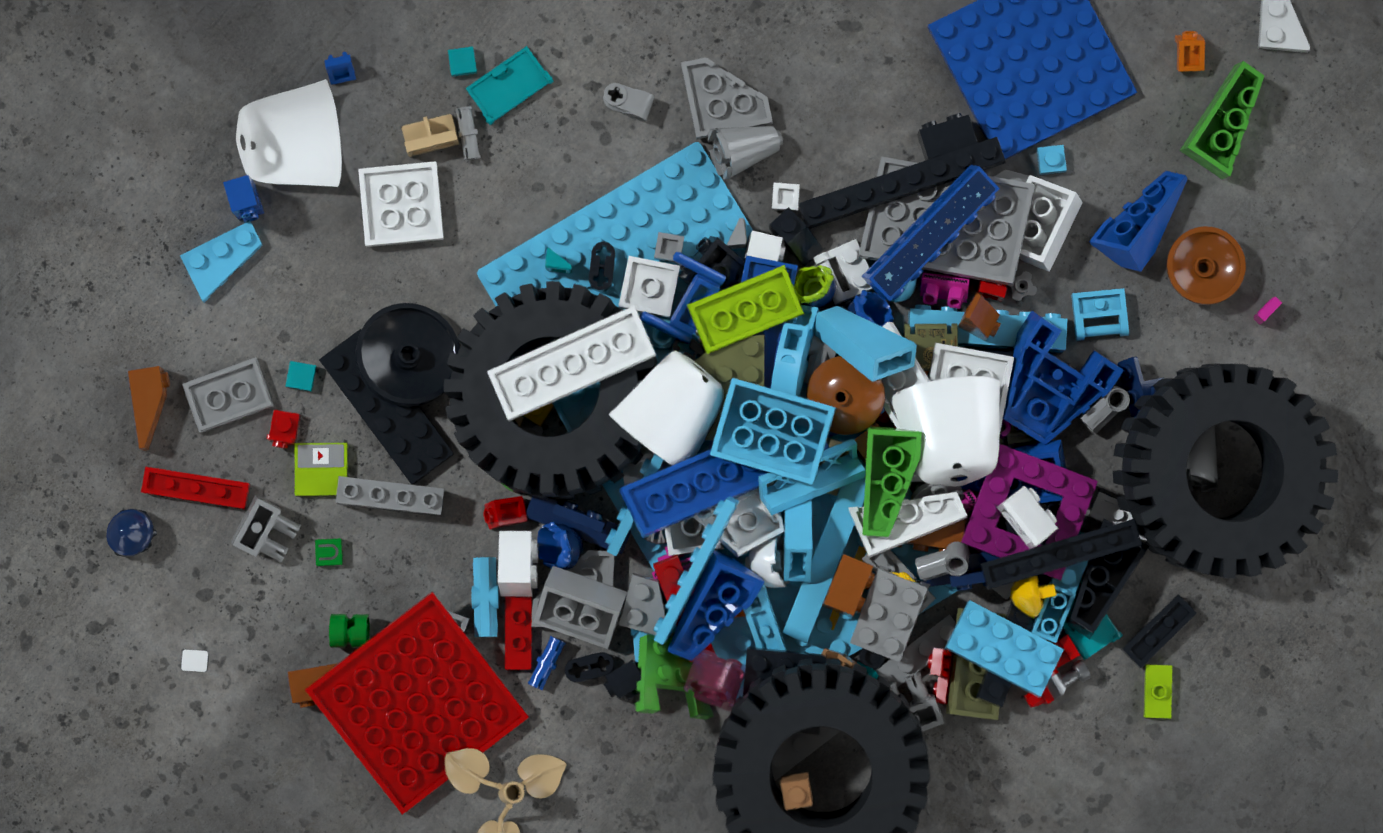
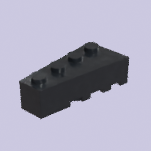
(1102, 585)

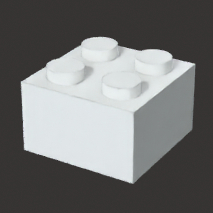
(515, 564)

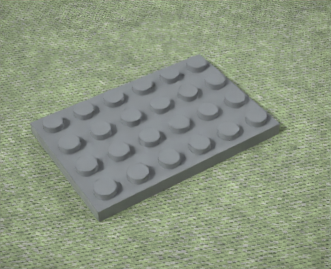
(982, 251)

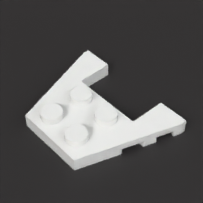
(749, 524)

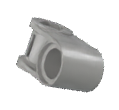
(633, 102)

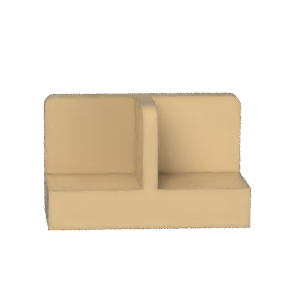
(430, 135)

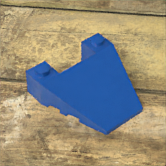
(1046, 391)

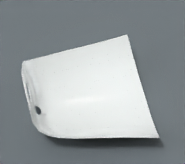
(293, 137)
(672, 408)
(956, 426)

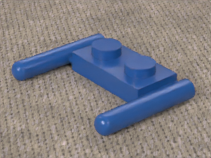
(703, 285)

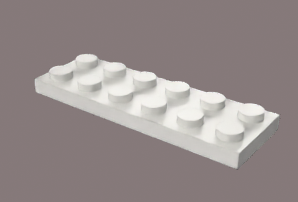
(571, 363)

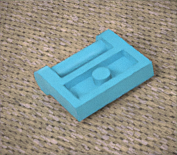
(1100, 305)

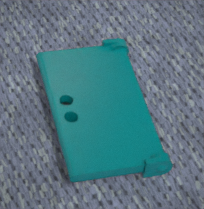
(510, 88)
(1104, 634)

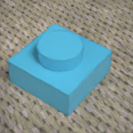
(1051, 159)

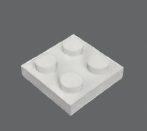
(649, 286)

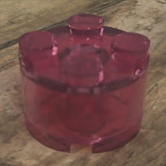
(714, 679)

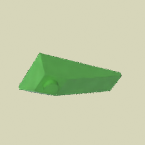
(889, 471)

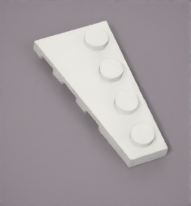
(913, 521)

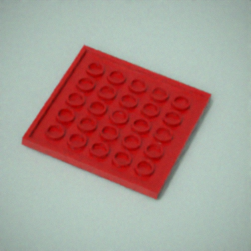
(414, 699)

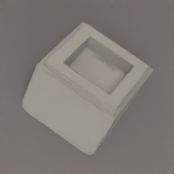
(738, 238)

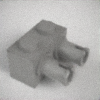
(255, 526)
(923, 704)

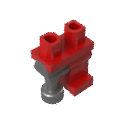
(1058, 683)

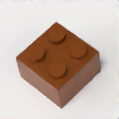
(848, 585)

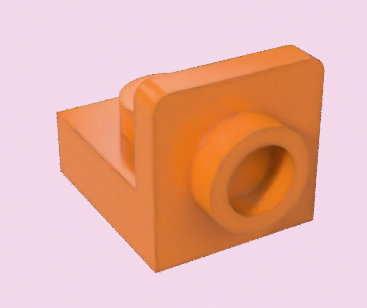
(1190, 51)

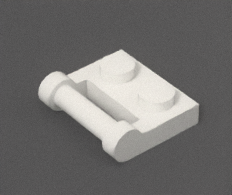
(851, 267)

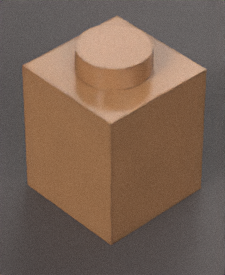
(796, 791)

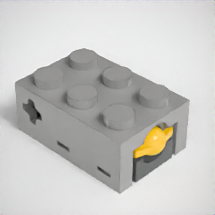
(889, 613)

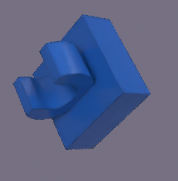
(340, 69)

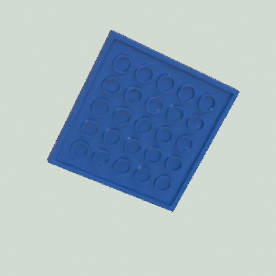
(1031, 67)

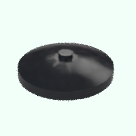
(406, 354)

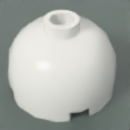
(768, 562)

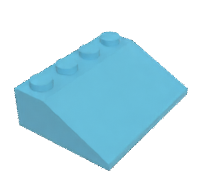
(772, 431)

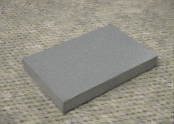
(228, 395)

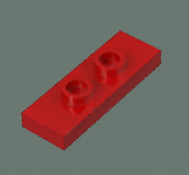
(518, 633)

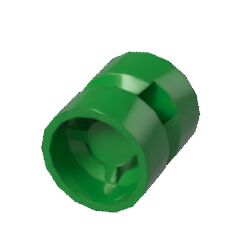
(348, 630)

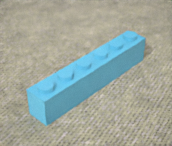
(1005, 336)

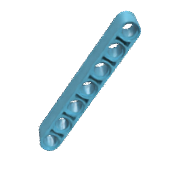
(824, 562)

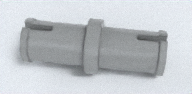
(467, 133)

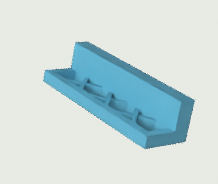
(830, 475)

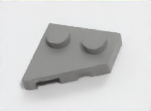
(643, 604)

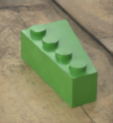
(1221, 127)

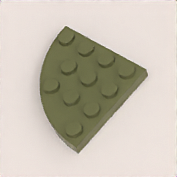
(738, 360)

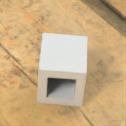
(765, 246)

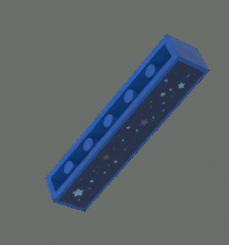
(930, 233)

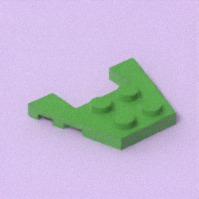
(664, 671)

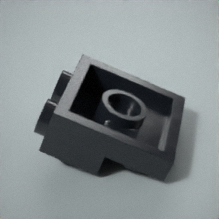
(718, 257)

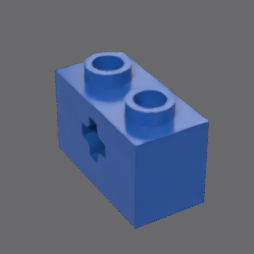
(244, 198)

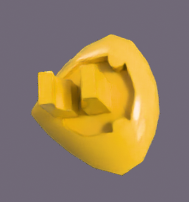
(1027, 595)

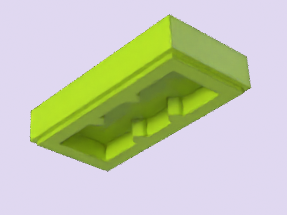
(1157, 691)

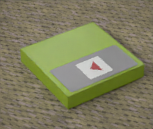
(319, 468)

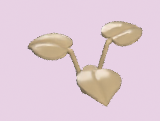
(539, 775)

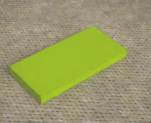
(745, 309)

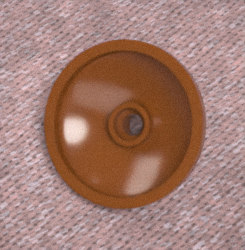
(1218, 252)
(863, 397)

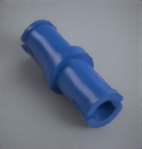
(546, 663)

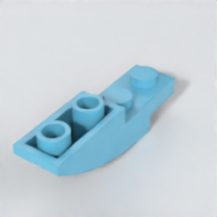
(793, 351)
(1056, 608)

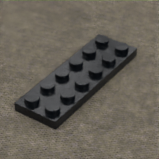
(400, 429)

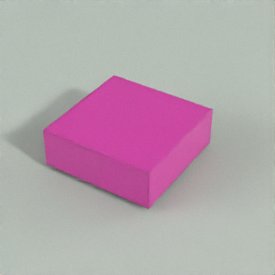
(1263, 314)

